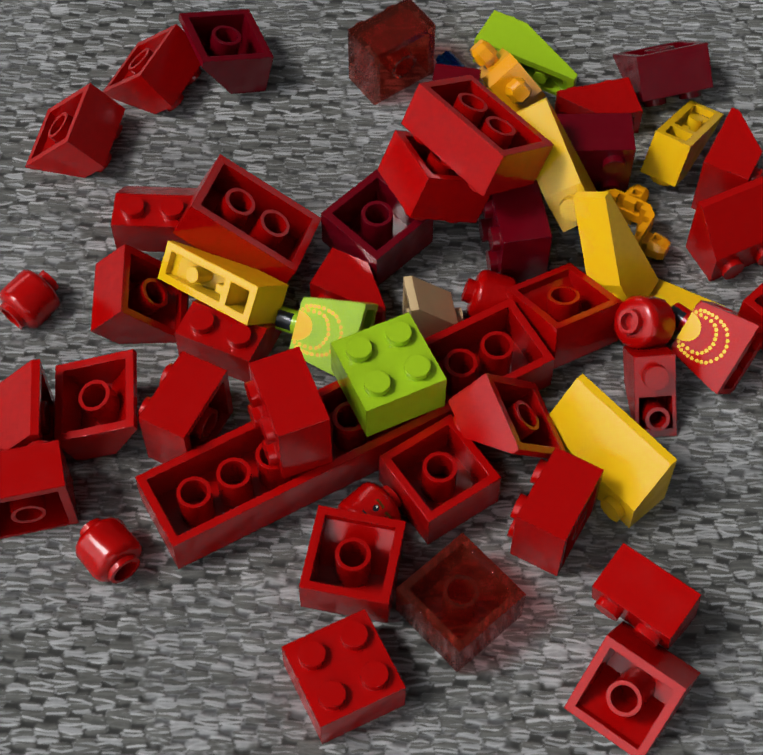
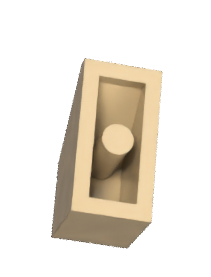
(429, 306)

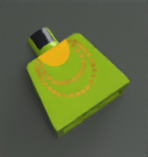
(323, 322)

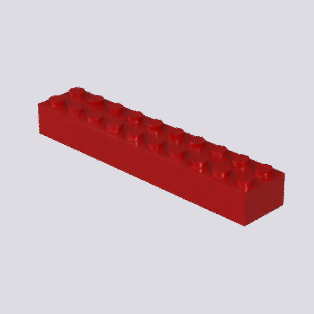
(231, 489)

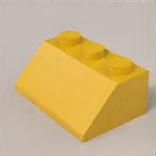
(605, 435)

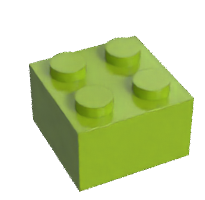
(388, 374)

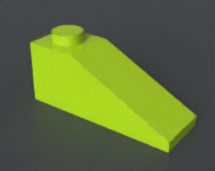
(530, 50)

